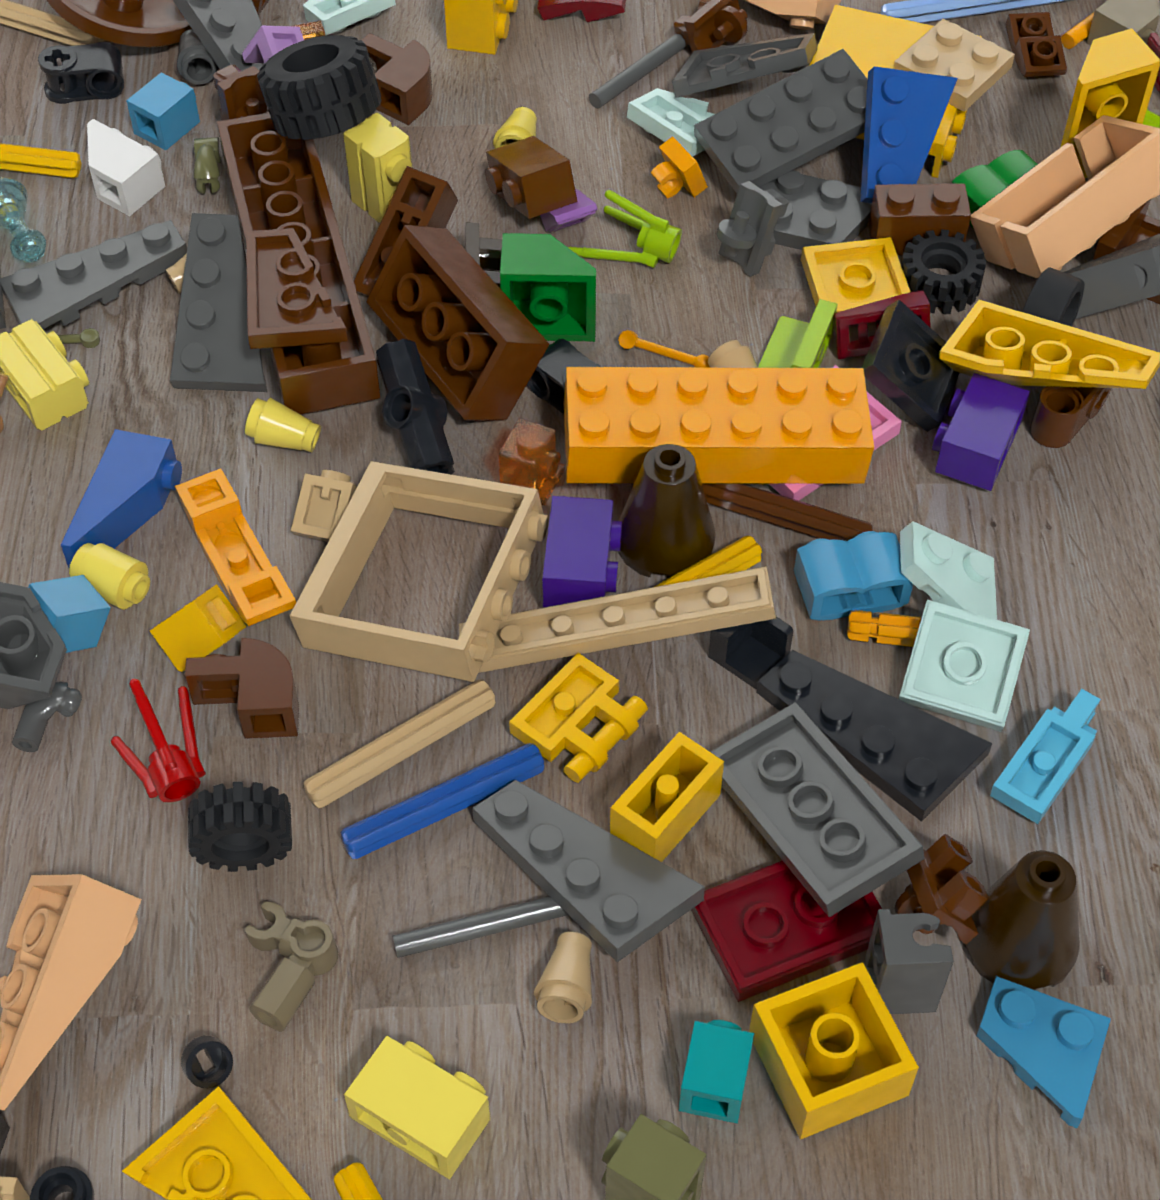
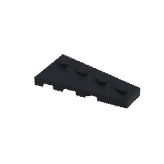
(883, 738)

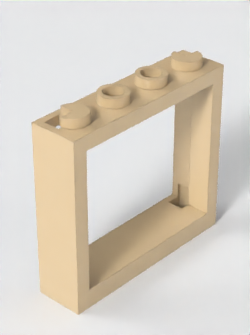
(355, 537)

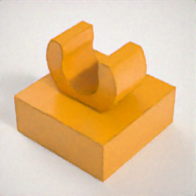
(678, 171)

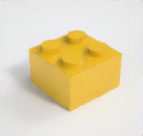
(832, 1050)

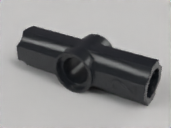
(414, 408)

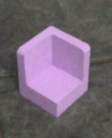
(270, 41)

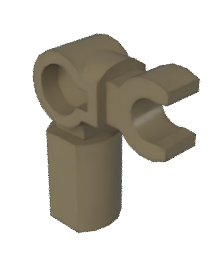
(309, 952)

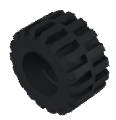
(319, 87)

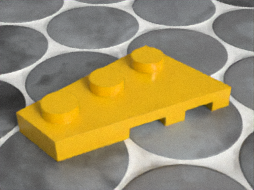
(214, 1157)

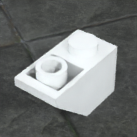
(122, 169)

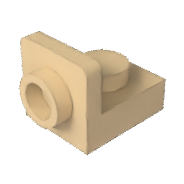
(322, 504)

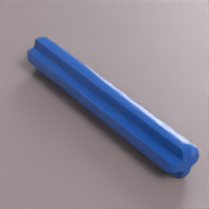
(441, 801)

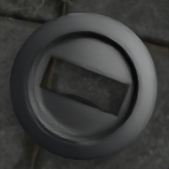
(218, 1055)

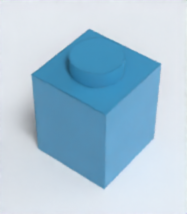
(163, 111)
(73, 610)

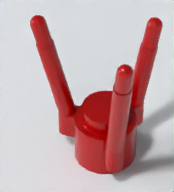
(171, 771)

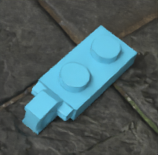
(1047, 758)

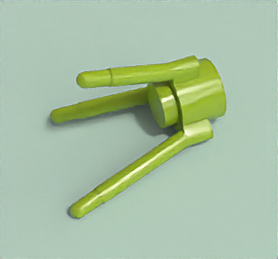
(655, 236)

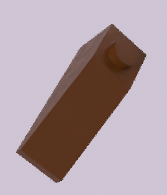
(416, 202)

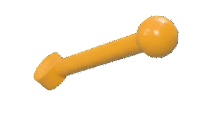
(629, 339)

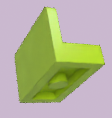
(799, 342)

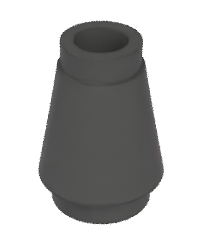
(194, 60)

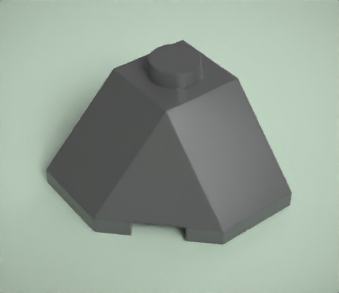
(28, 648)

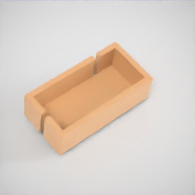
(1057, 213)

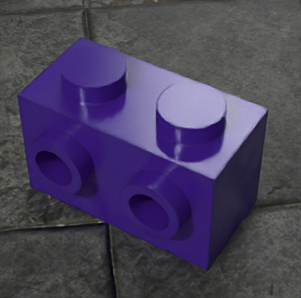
(980, 431)
(579, 550)

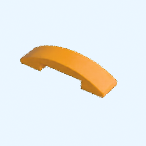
(232, 548)

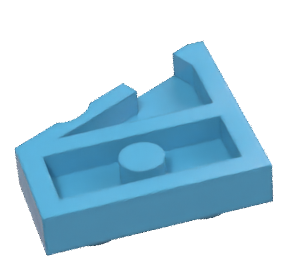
(1045, 1043)

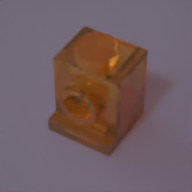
(531, 459)

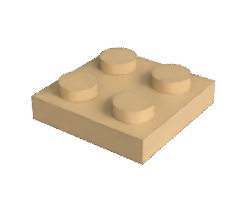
(958, 54)

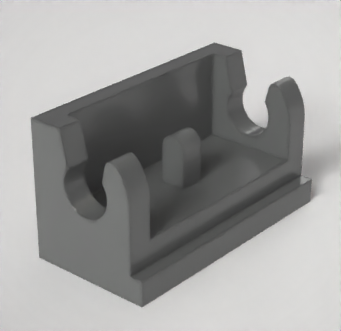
(903, 971)

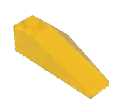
(1043, 353)

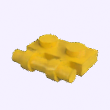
(567, 706)

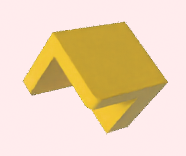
(198, 628)

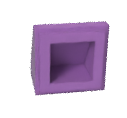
(569, 214)

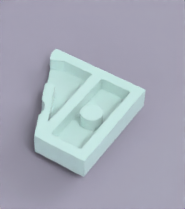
(339, 14)
(670, 116)
(948, 570)

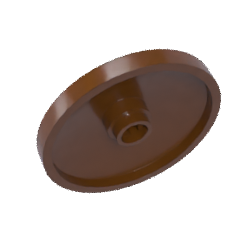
(125, 21)

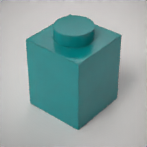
(716, 1070)

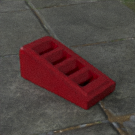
(873, 312)

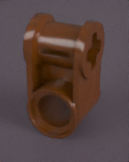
(1064, 412)

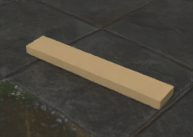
(632, 618)

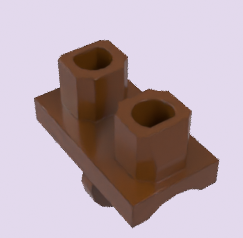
(713, 24)
(239, 92)
(944, 888)

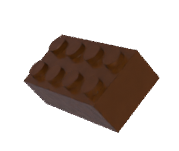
(462, 323)

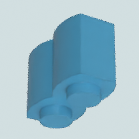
(851, 575)

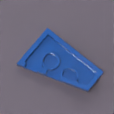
(900, 125)

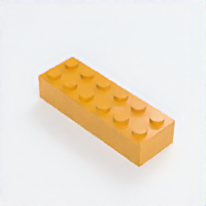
(732, 420)

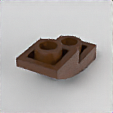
(1035, 45)

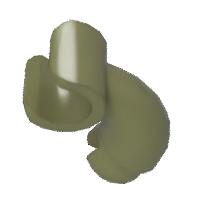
(206, 163)

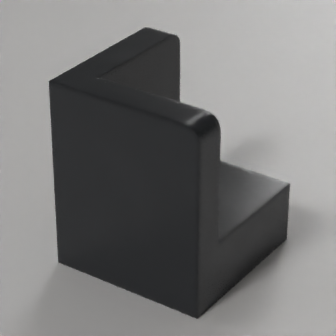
(751, 648)

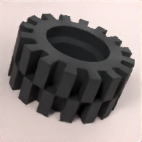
(947, 254)
(239, 826)

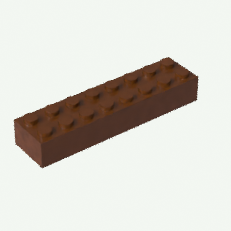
(281, 187)

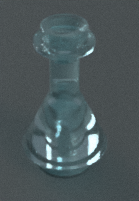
(26, 243)

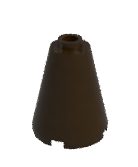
(666, 515)
(1029, 923)

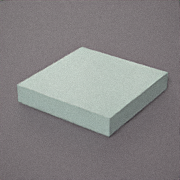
(964, 665)

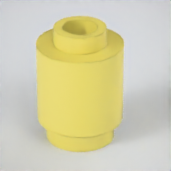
(112, 573)

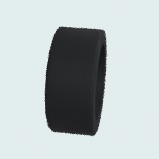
(1055, 297)

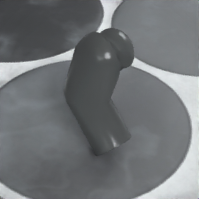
(36, 716)

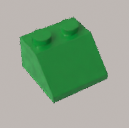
(549, 286)

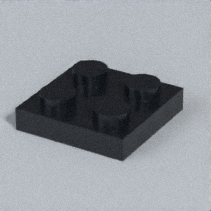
(908, 367)

